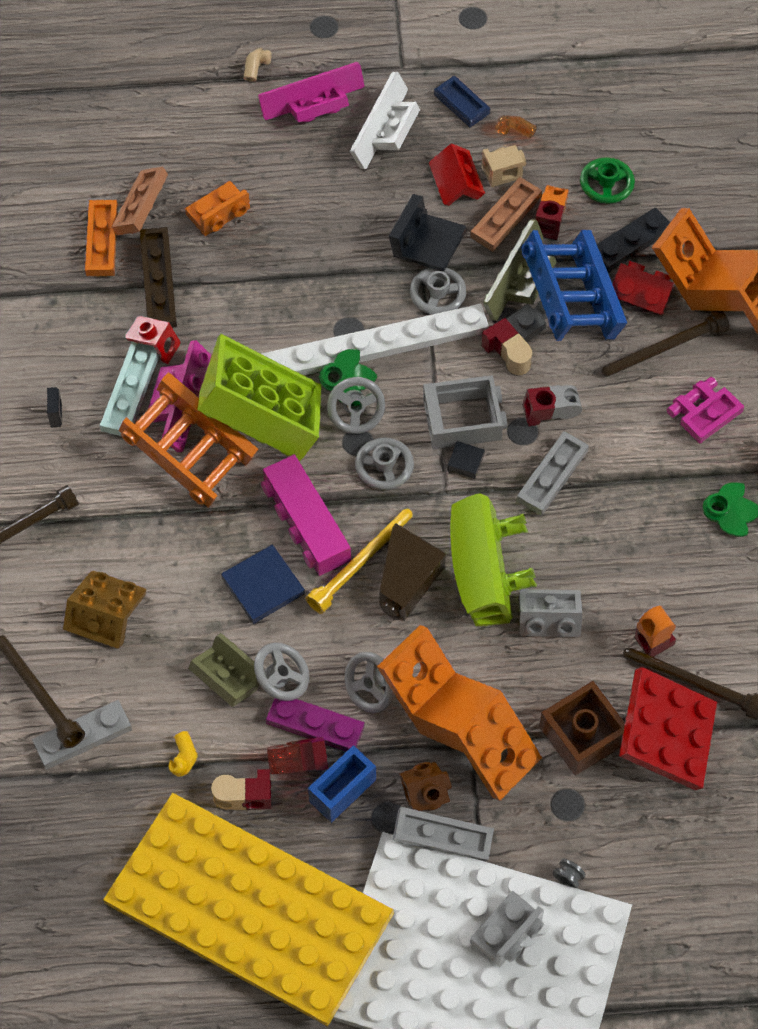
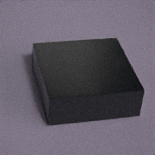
(54, 407)
(466, 459)

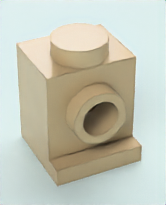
(503, 165)

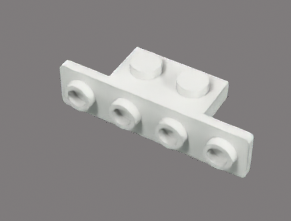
(386, 123)

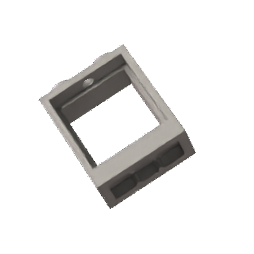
(457, 391)

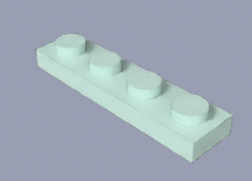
(130, 387)

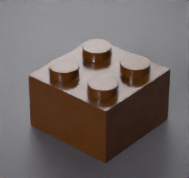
(583, 727)

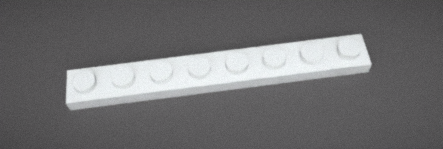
(386, 339)

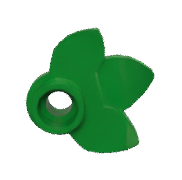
(346, 366)
(735, 509)

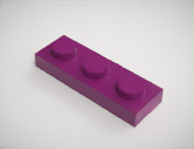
(314, 722)

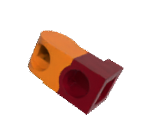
(551, 211)
(655, 631)

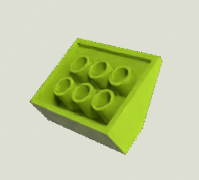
(261, 398)

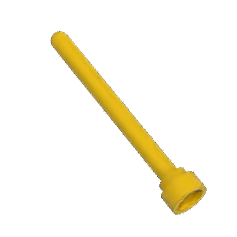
(320, 598)

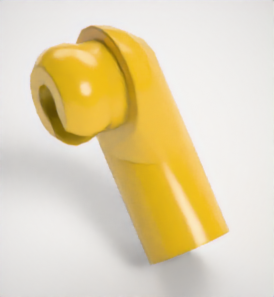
(187, 755)

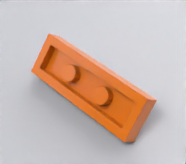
(101, 238)

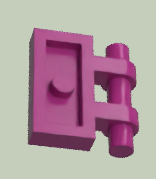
(710, 415)

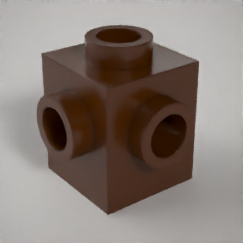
(425, 786)

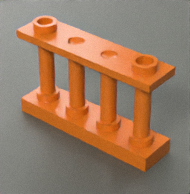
(174, 392)

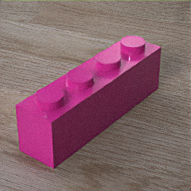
(306, 515)

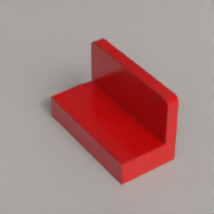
(456, 174)

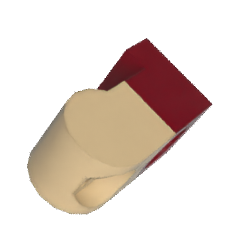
(509, 345)
(243, 792)

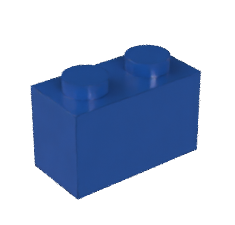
(342, 783)

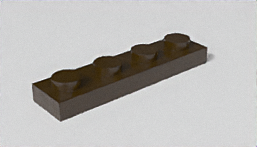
(158, 275)

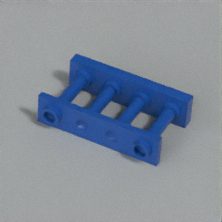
(589, 269)

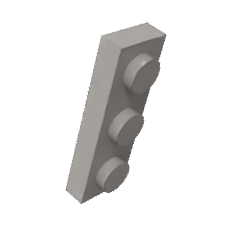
(552, 473)
(99, 728)
(443, 834)

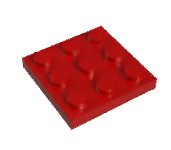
(668, 729)

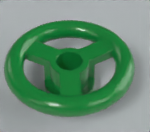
(609, 171)

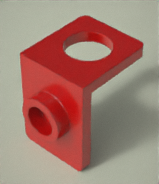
(154, 333)

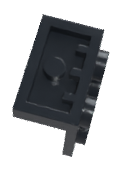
(425, 237)

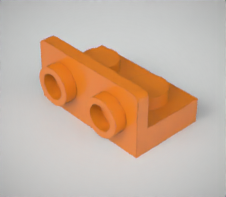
(218, 208)

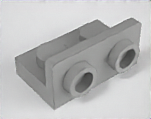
(550, 613)
(507, 928)

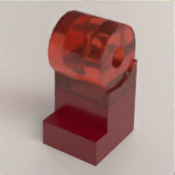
(297, 756)

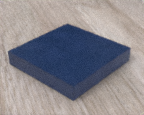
(263, 584)

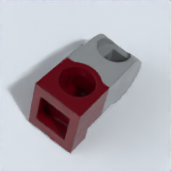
(551, 403)

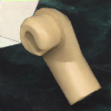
(255, 60)

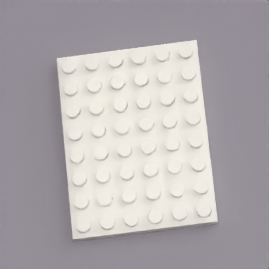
(435, 979)

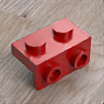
(643, 288)

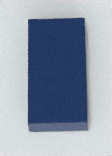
(462, 101)

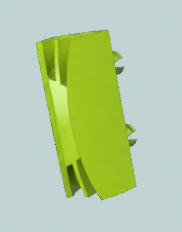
(480, 562)

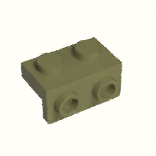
(226, 671)

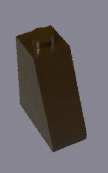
(408, 572)

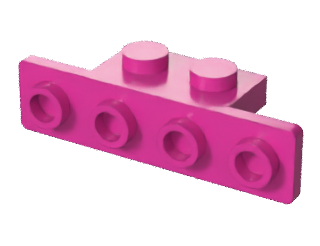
(313, 95)
(192, 376)

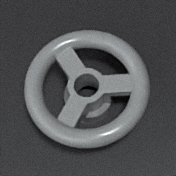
(432, 279)
(353, 395)
(385, 449)
(279, 672)
(371, 682)

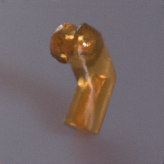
(517, 123)

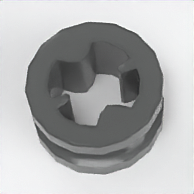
(569, 873)

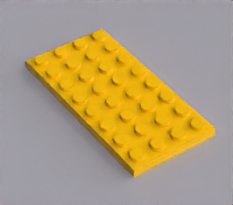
(249, 908)

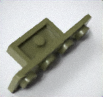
(514, 279)

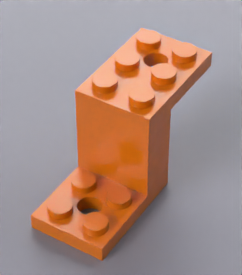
(708, 276)
(460, 712)

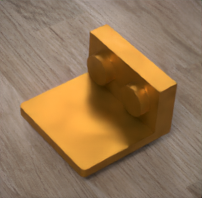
(101, 608)

